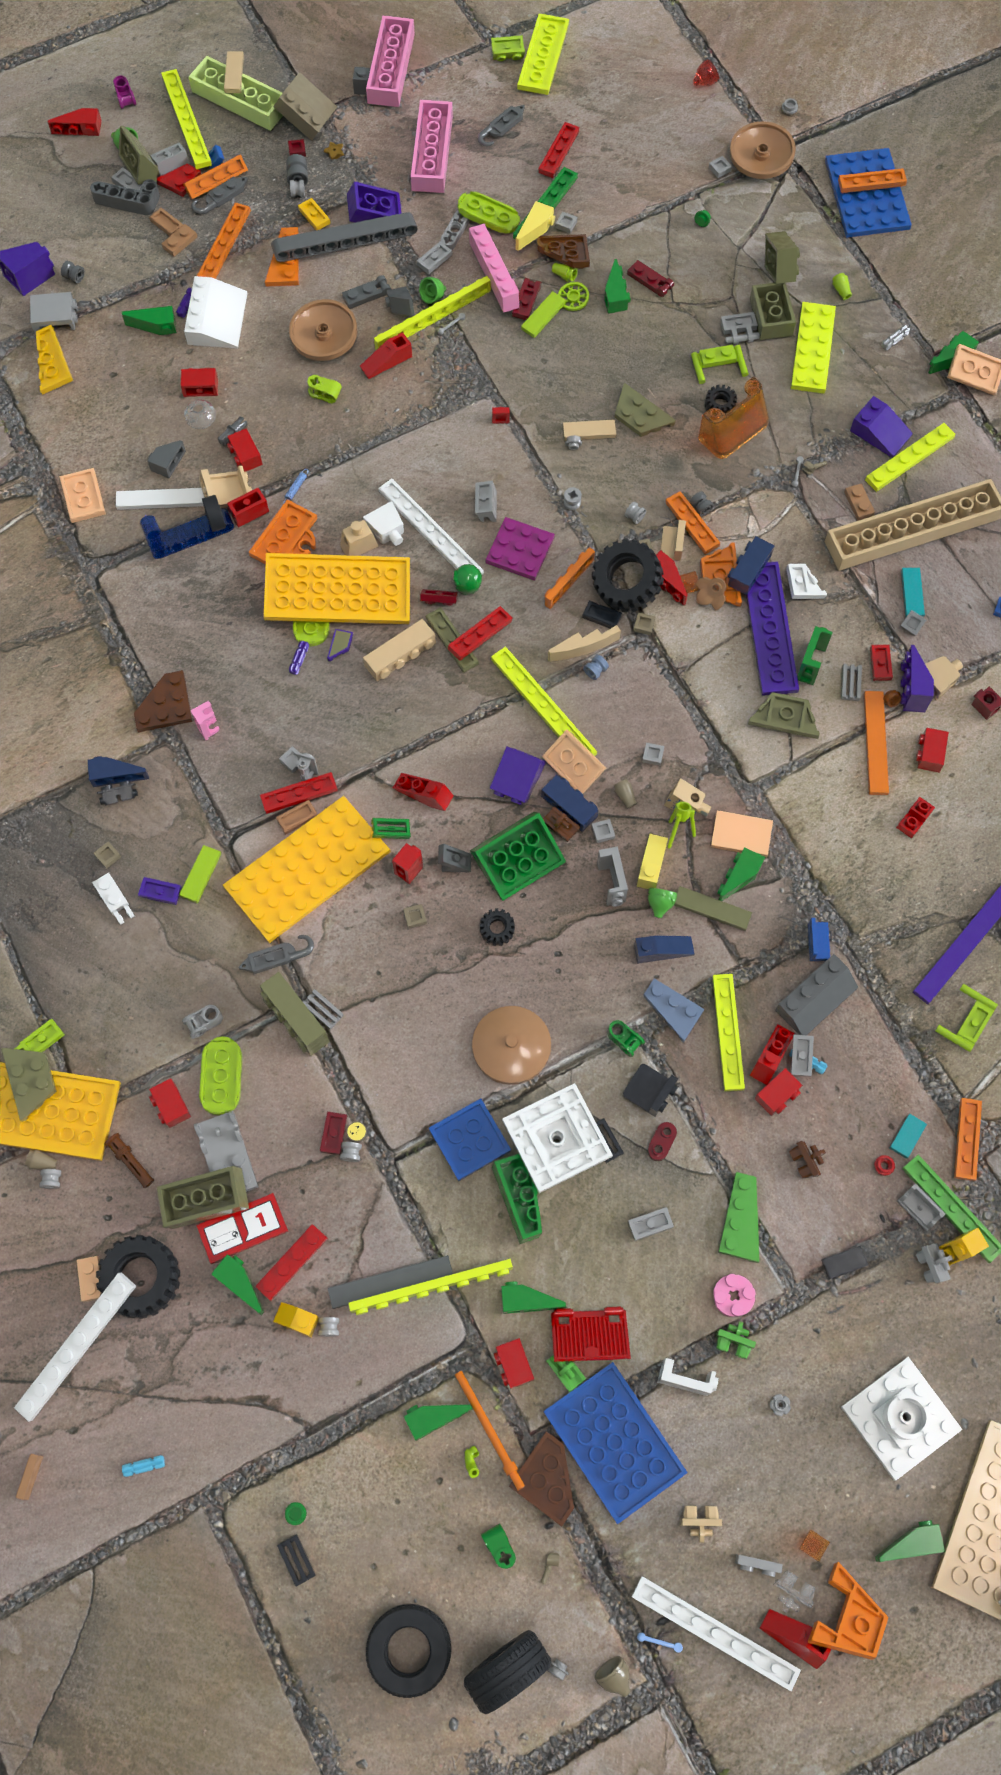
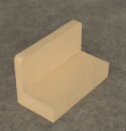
(673, 540)

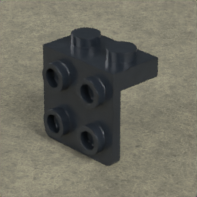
(650, 1089)

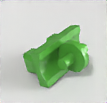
(744, 1344)
(567, 1373)

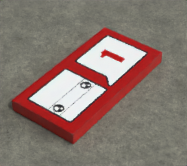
(242, 1229)

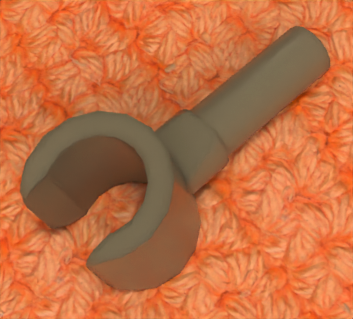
(810, 468)
(552, 1560)

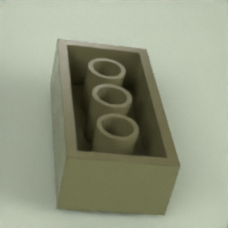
(294, 1013)
(202, 1197)

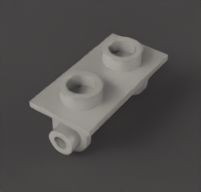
(307, 766)

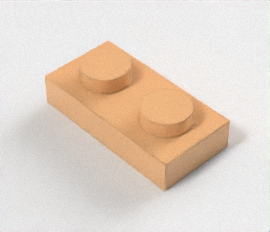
(87, 1278)

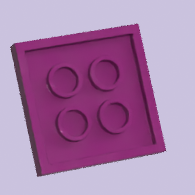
(520, 548)

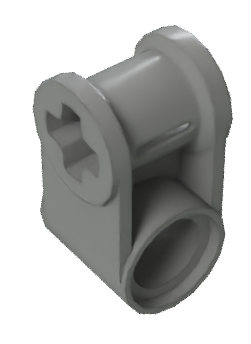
(201, 1021)

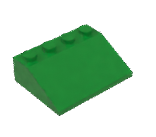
(518, 855)

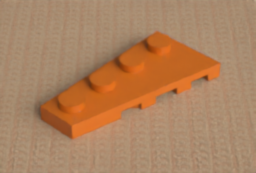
(285, 272)

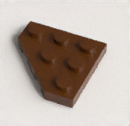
(566, 249)
(165, 704)
(547, 1480)

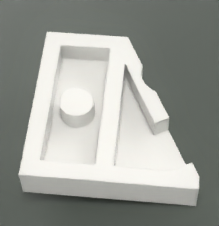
(803, 583)

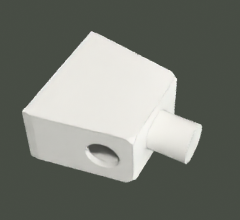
(386, 524)

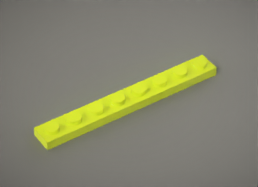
(186, 119)
(437, 311)
(537, 696)
(421, 1290)

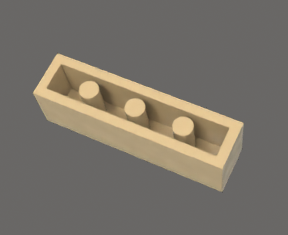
(399, 650)

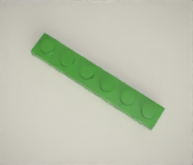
(950, 1204)

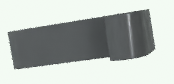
(127, 199)

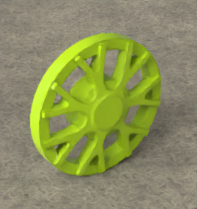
(573, 296)

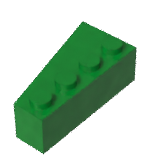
(519, 1197)

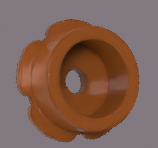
(892, 698)

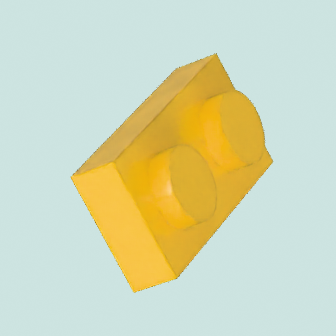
(314, 214)

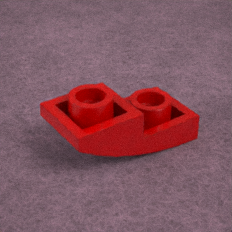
(915, 817)

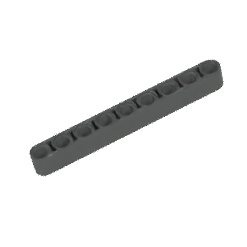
(344, 237)

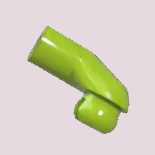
(470, 1464)

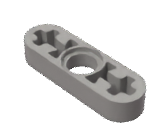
(455, 236)

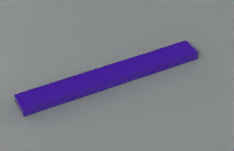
(960, 949)

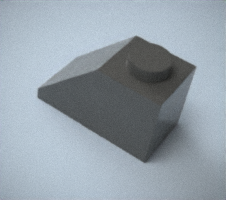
(360, 80)
(400, 301)
(166, 458)

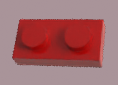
(881, 662)

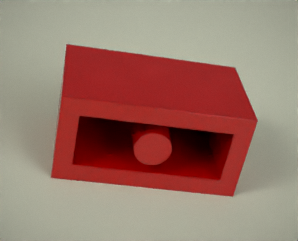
(199, 382)
(244, 450)
(248, 507)
(932, 750)
(408, 863)
(778, 1092)
(169, 1102)
(514, 1364)

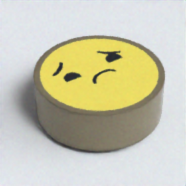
(356, 1132)

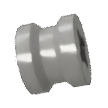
(297, 188)
(574, 502)
(635, 512)
(350, 1151)
(50, 1178)
(328, 1327)

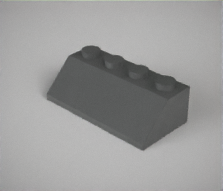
(817, 996)

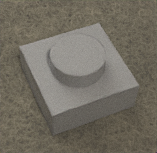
(720, 167)
(566, 222)
(913, 622)
(653, 754)
(290, 759)
(603, 831)

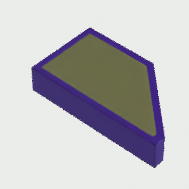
(340, 643)

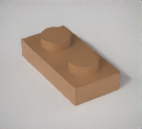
(179, 240)
(859, 502)

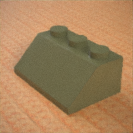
(136, 158)

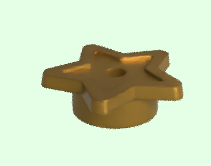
(334, 154)

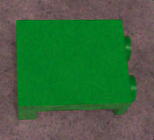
(809, 667)

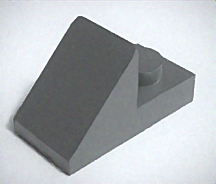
(453, 859)

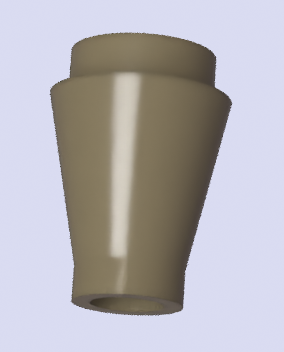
(625, 793)
(40, 1161)

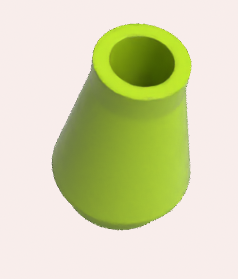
(565, 271)
(842, 285)

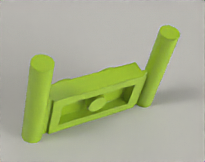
(716, 357)
(974, 1022)

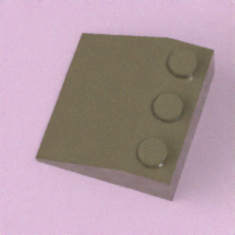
(305, 106)

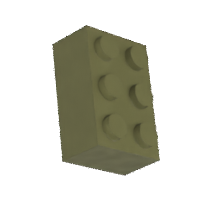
(781, 257)
(772, 310)

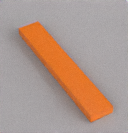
(224, 241)
(876, 743)

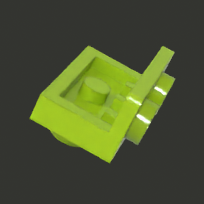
(507, 48)

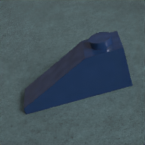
(108, 771)
(662, 948)

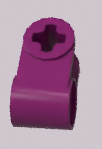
(123, 91)

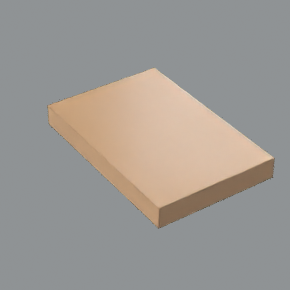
(975, 369)
(82, 495)
(574, 762)
(739, 831)

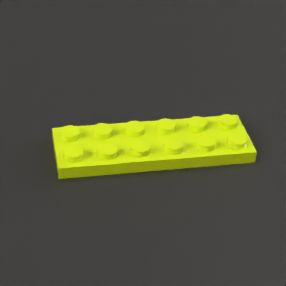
(543, 54)
(813, 347)

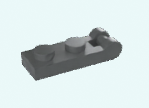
(366, 292)

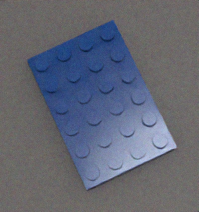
(867, 210)
(615, 1442)

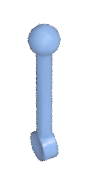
(677, 1646)

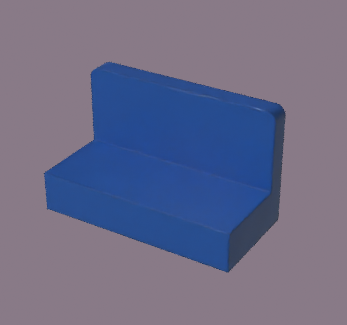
(818, 940)

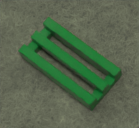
(396, 832)

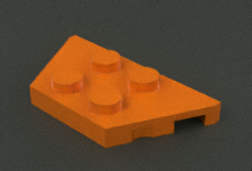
(718, 566)

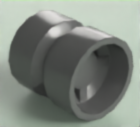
(296, 168)

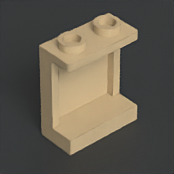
(224, 485)

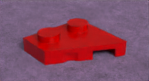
(174, 180)

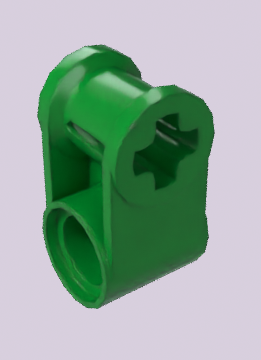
(626, 1038)
(497, 1543)

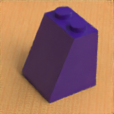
(26, 266)
(517, 775)

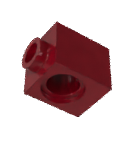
(985, 709)

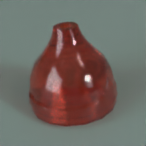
(706, 74)

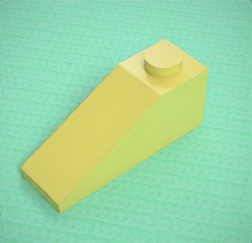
(535, 225)
(652, 861)

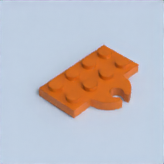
(286, 533)

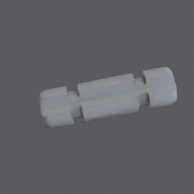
(895, 337)

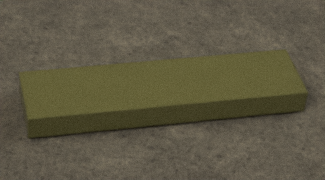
(447, 633)
(713, 908)

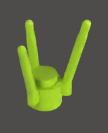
(682, 812)

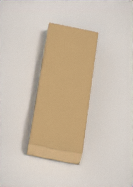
(234, 72)
(590, 429)

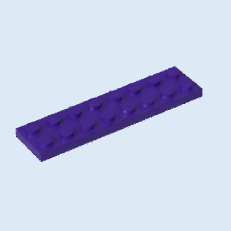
(772, 633)

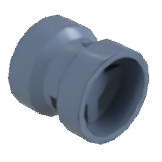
(597, 666)

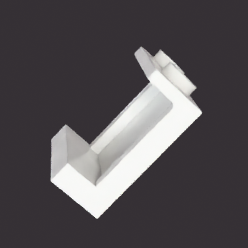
(668, 1378)

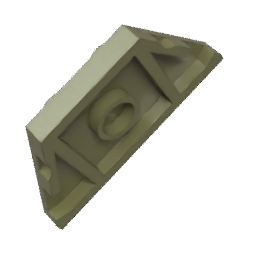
(640, 413)
(786, 715)
(29, 1079)

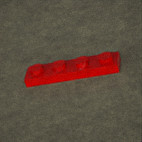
(558, 150)
(479, 633)
(298, 793)
(291, 1262)

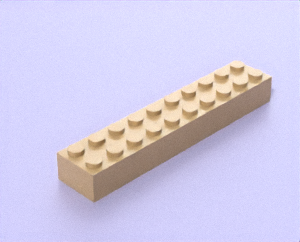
(914, 524)

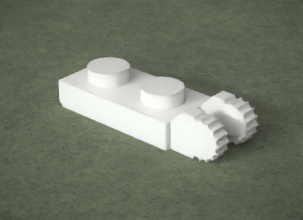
(112, 896)

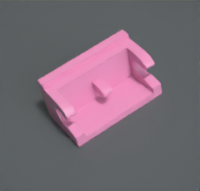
(203, 718)

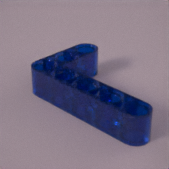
(182, 536)

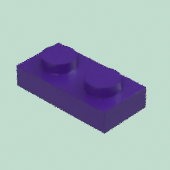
(159, 891)

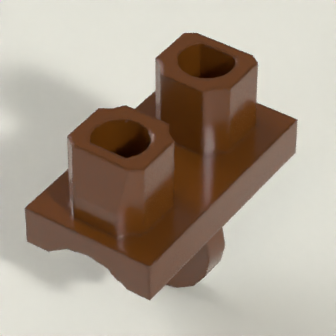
(561, 824)
(810, 1168)

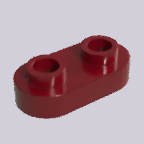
(662, 1141)

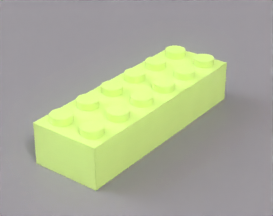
(252, 103)

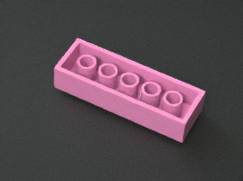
(390, 61)
(431, 146)

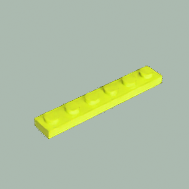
(910, 457)
(728, 1032)

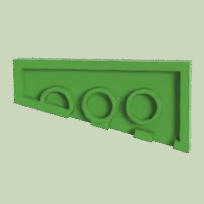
(740, 1228)

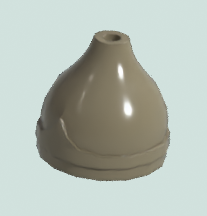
(614, 1676)

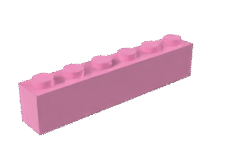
(494, 268)

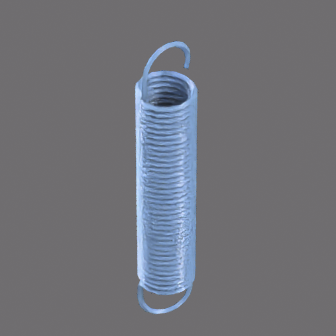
(296, 485)

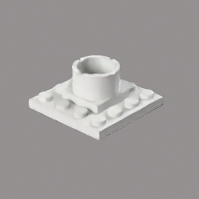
(562, 1118)
(879, 1418)

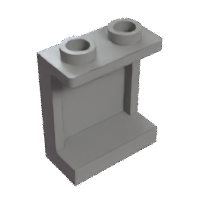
(52, 310)
(610, 859)

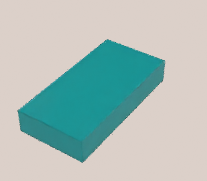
(908, 1136)

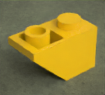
(964, 1246)

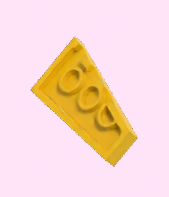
(51, 361)

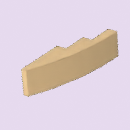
(579, 646)

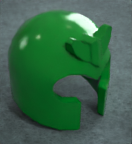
(467, 579)

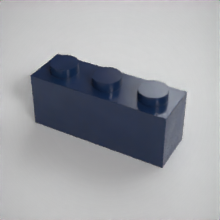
(750, 565)
(569, 801)

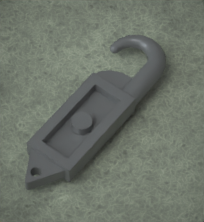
(502, 124)
(221, 194)
(275, 956)

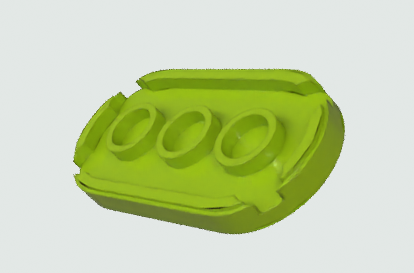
(488, 212)
(311, 632)
(220, 1076)

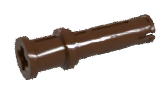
(124, 1153)

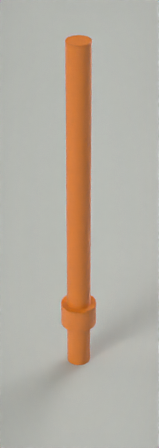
(509, 1467)

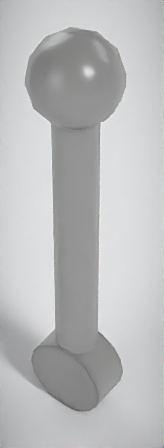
(441, 330)
(799, 461)

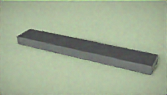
(389, 1281)

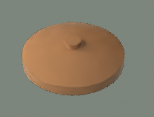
(762, 150)
(323, 330)
(511, 1045)

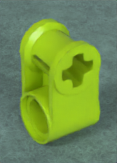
(325, 389)

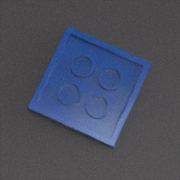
(469, 1139)

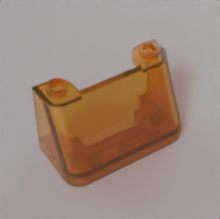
(730, 431)

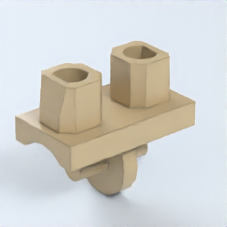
(690, 1519)

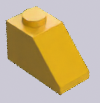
(296, 1319)

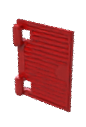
(590, 1335)

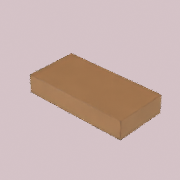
(165, 221)
(296, 817)
(29, 1476)

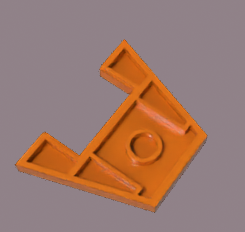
(860, 1621)

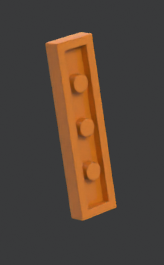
(215, 176)
(872, 180)
(694, 523)
(565, 582)
(968, 1139)

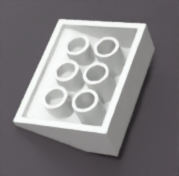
(215, 313)

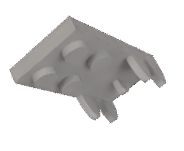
(225, 1147)

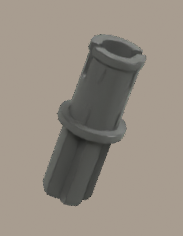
(235, 427)

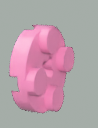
(745, 1292)

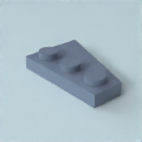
(676, 1009)

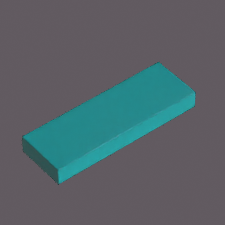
(912, 591)

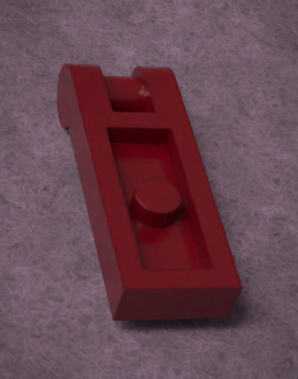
(650, 278)
(527, 298)

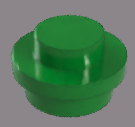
(702, 218)
(295, 1513)

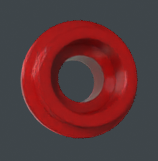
(890, 1165)

